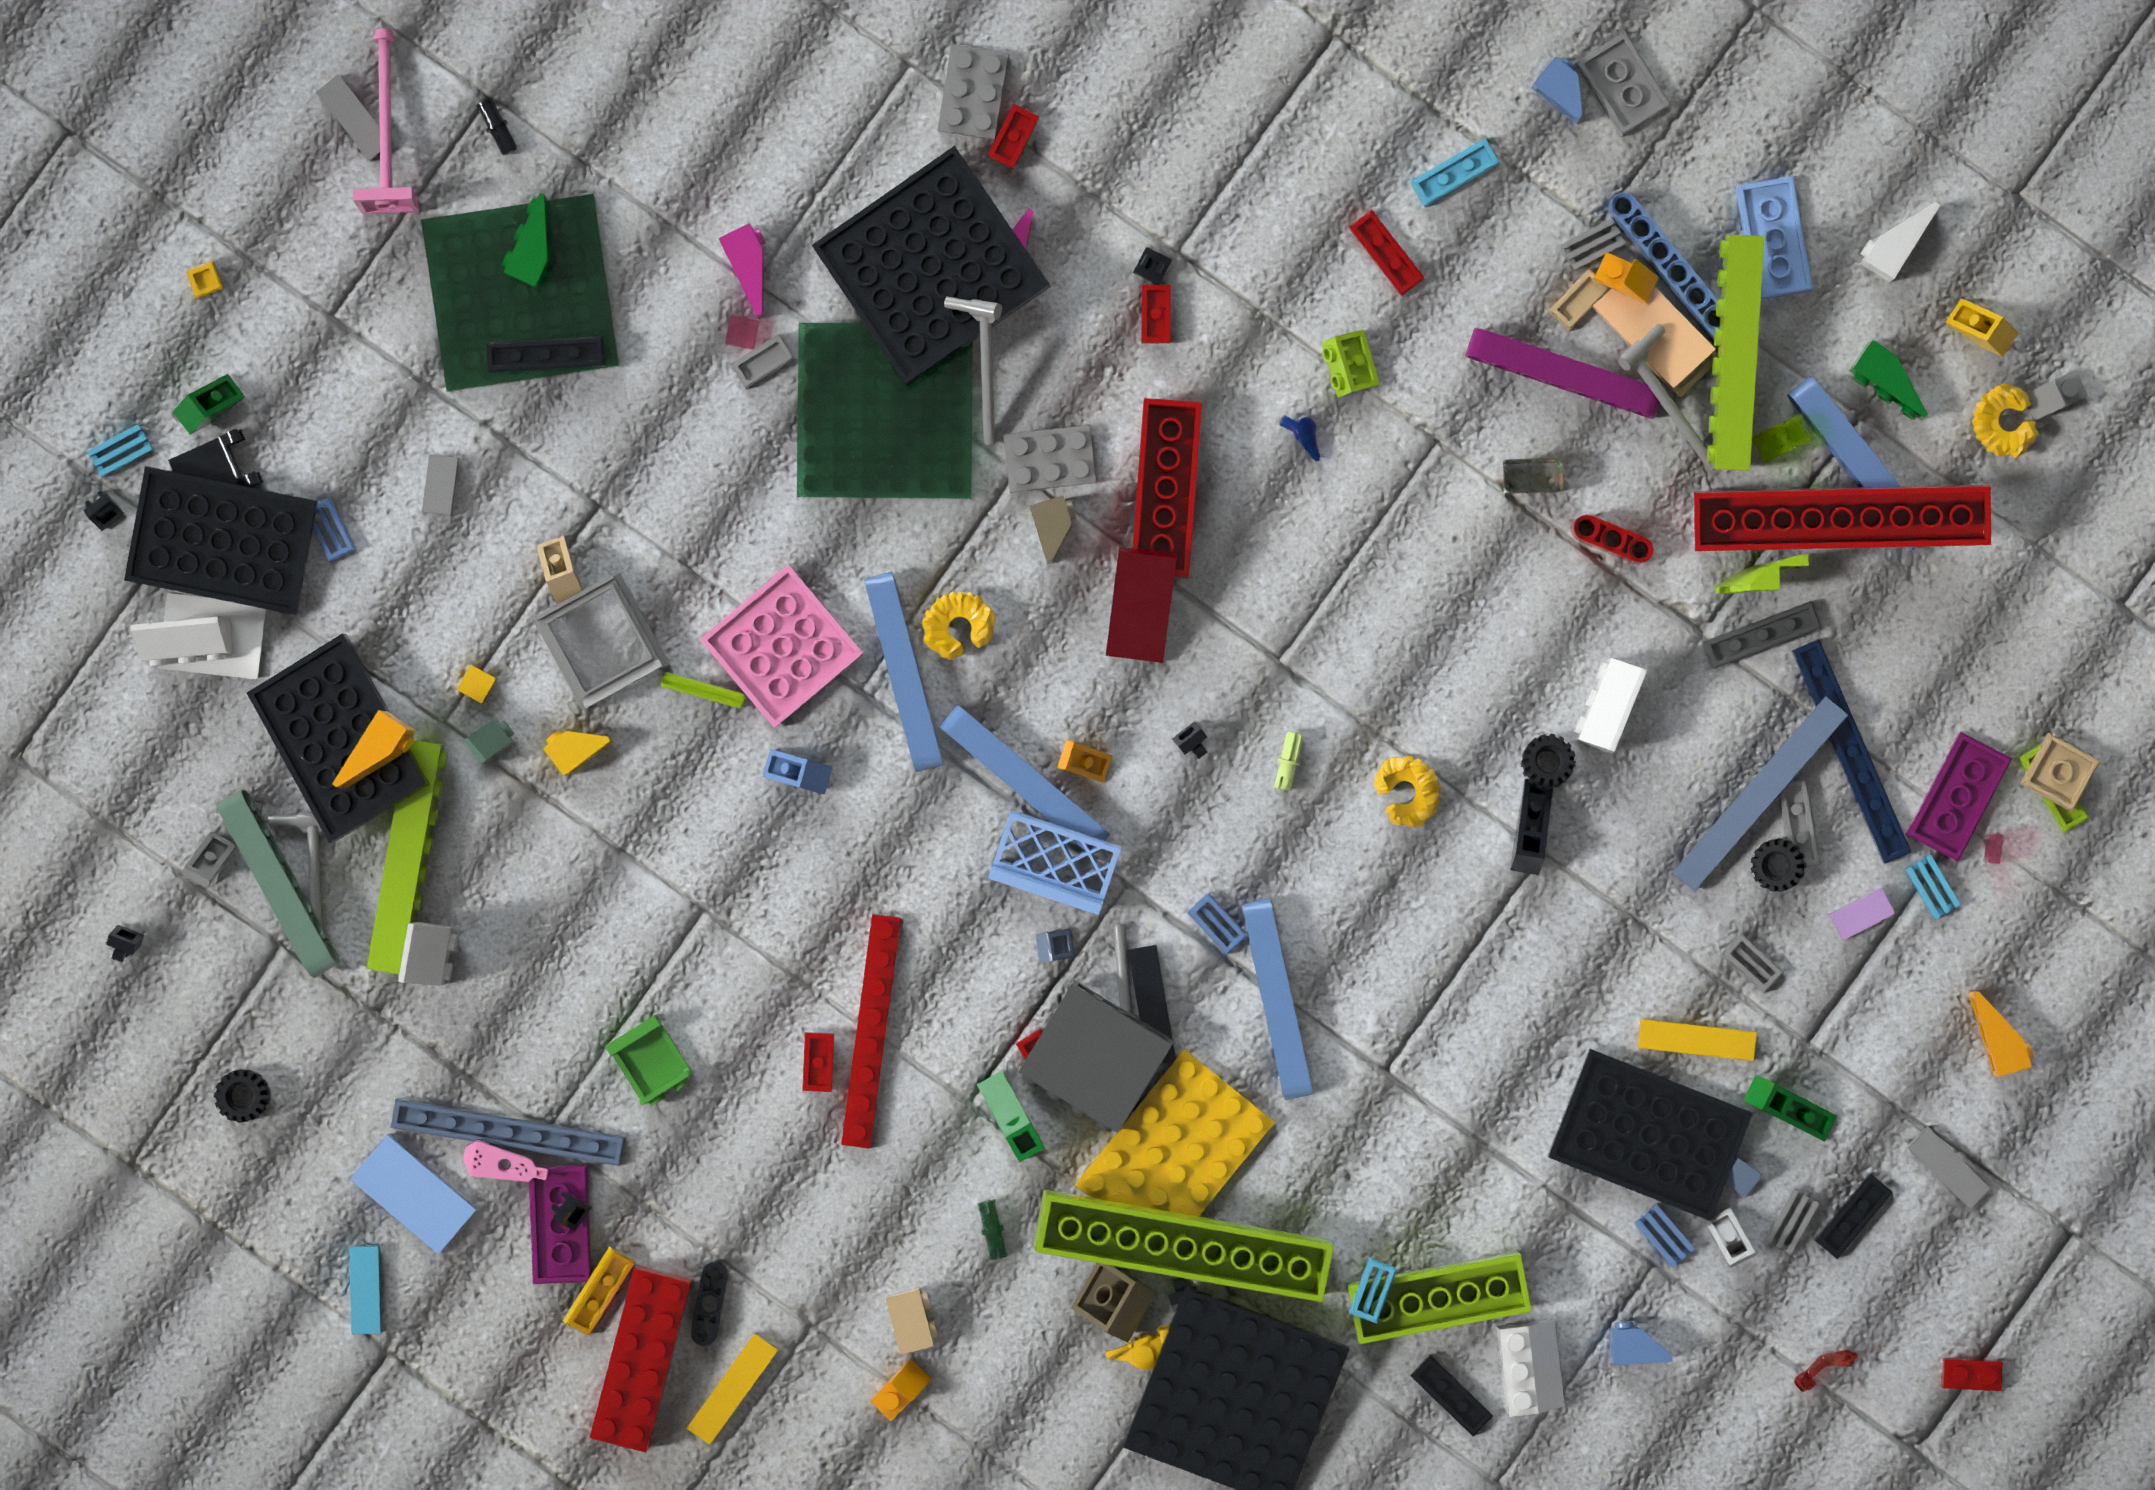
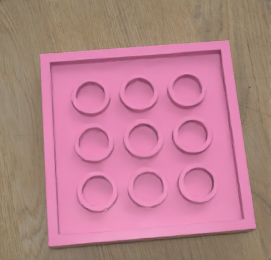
(781, 646)

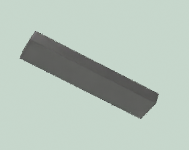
(1761, 635)

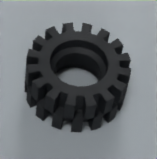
(1543, 778)
(1761, 870)
(225, 1102)

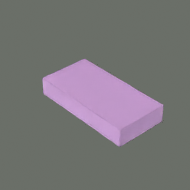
(1861, 914)

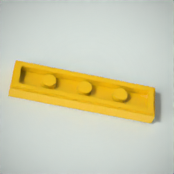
(1696, 1039)
(732, 1388)

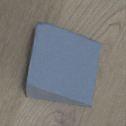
(1055, 945)
(1742, 1177)

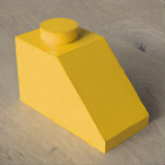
(1982, 327)
(573, 749)

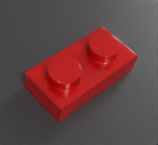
(1013, 136)
(1156, 314)
(818, 1062)
(1971, 1374)

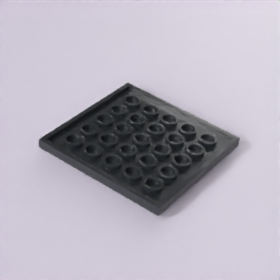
(923, 244)
(1235, 1395)

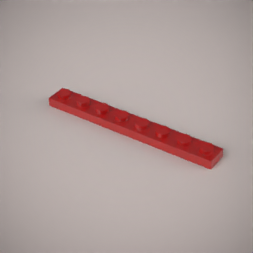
(871, 1031)

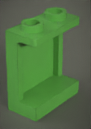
(650, 1061)

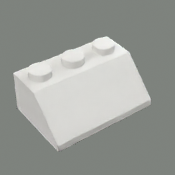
(183, 640)
(1610, 704)
(1530, 1367)

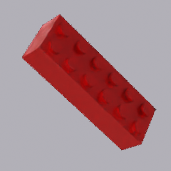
(1167, 479)
(641, 1358)

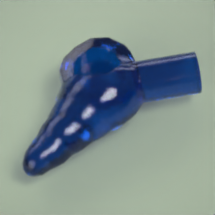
(1304, 432)

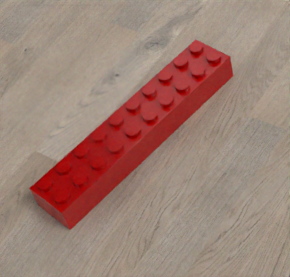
(1842, 518)

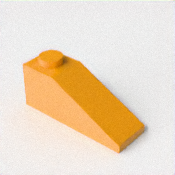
(379, 745)
(2002, 1043)

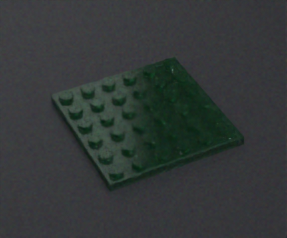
(483, 305)
(871, 432)

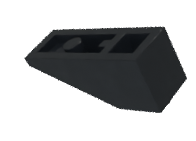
(1531, 829)

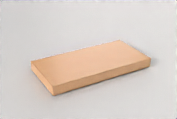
(1676, 351)

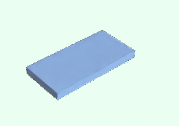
(1773, 211)
(413, 1194)

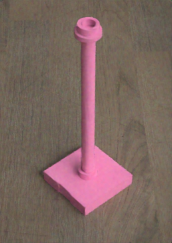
(385, 198)

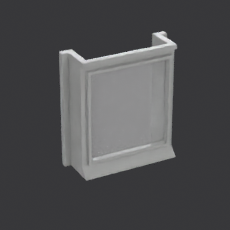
(600, 641)

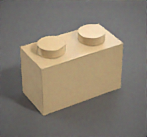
(911, 1321)

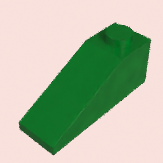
(1790, 1108)

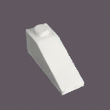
(1892, 248)

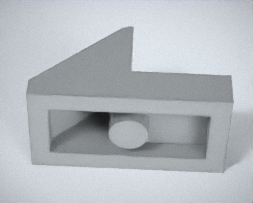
(2055, 395)
(209, 860)
(1730, 1238)

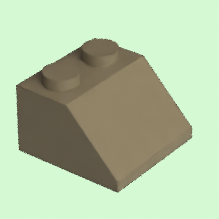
(1052, 524)
(1114, 1300)

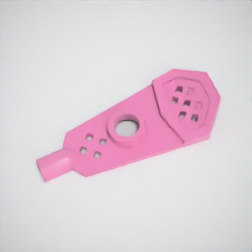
(492, 1167)

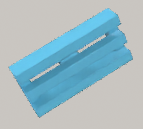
(98, 462)
(1945, 908)
(1364, 1313)

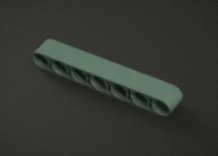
(278, 883)

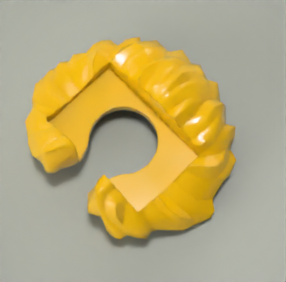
(1987, 424)
(952, 606)
(1425, 784)

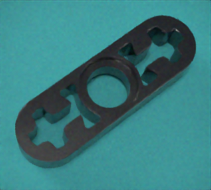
(698, 1323)

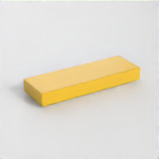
(599, 1291)

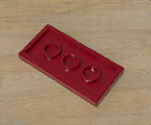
(1141, 604)

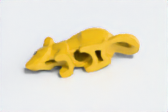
(1140, 1350)

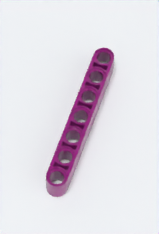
(1562, 373)

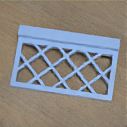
(1048, 886)

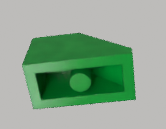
(208, 403)

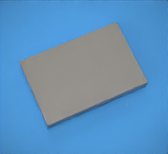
(1623, 84)

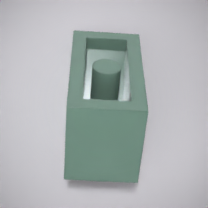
(490, 741)

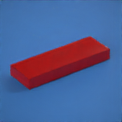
(1386, 253)

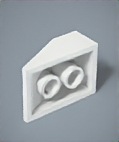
(427, 954)

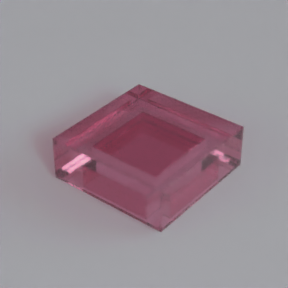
(742, 332)
(1993, 848)

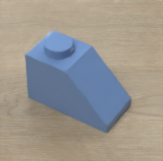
(1561, 88)
(797, 771)
(1634, 1346)

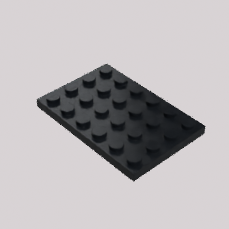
(221, 540)
(316, 720)
(1650, 1134)

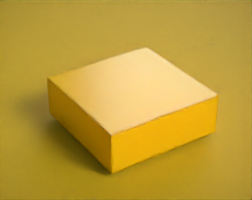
(205, 280)
(476, 684)

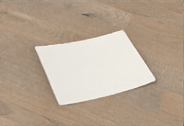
(246, 633)

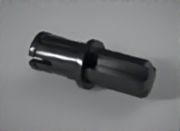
(497, 126)

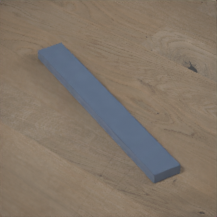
(1760, 793)
(508, 1132)

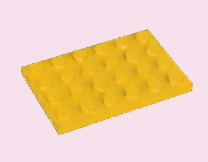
(1178, 1143)

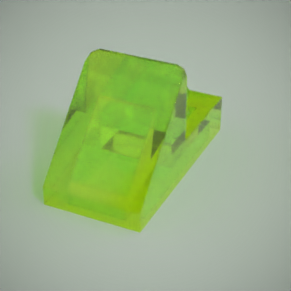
(1783, 438)

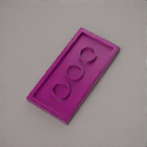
(1958, 796)
(558, 1251)

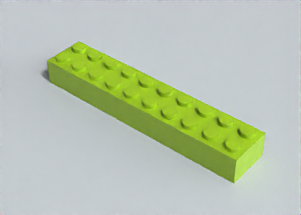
(1183, 1245)

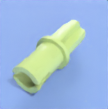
(1288, 761)

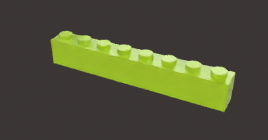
(1736, 352)
(405, 861)

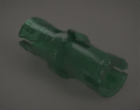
(992, 1229)

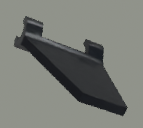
(216, 461)

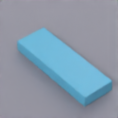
(1454, 172)
(365, 1290)

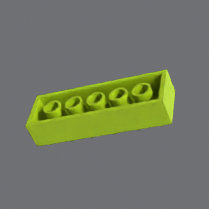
(1445, 1297)

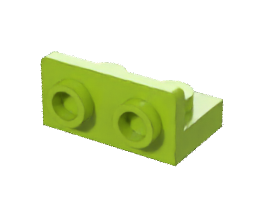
(1350, 363)

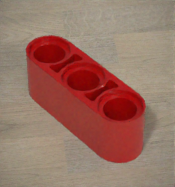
(1626, 539)

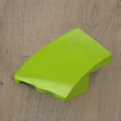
(1761, 576)

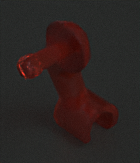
(1843, 1358)

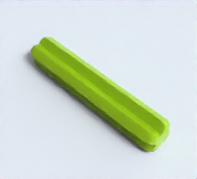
(702, 690)

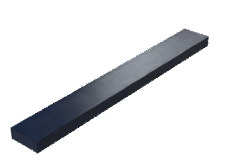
(1853, 755)

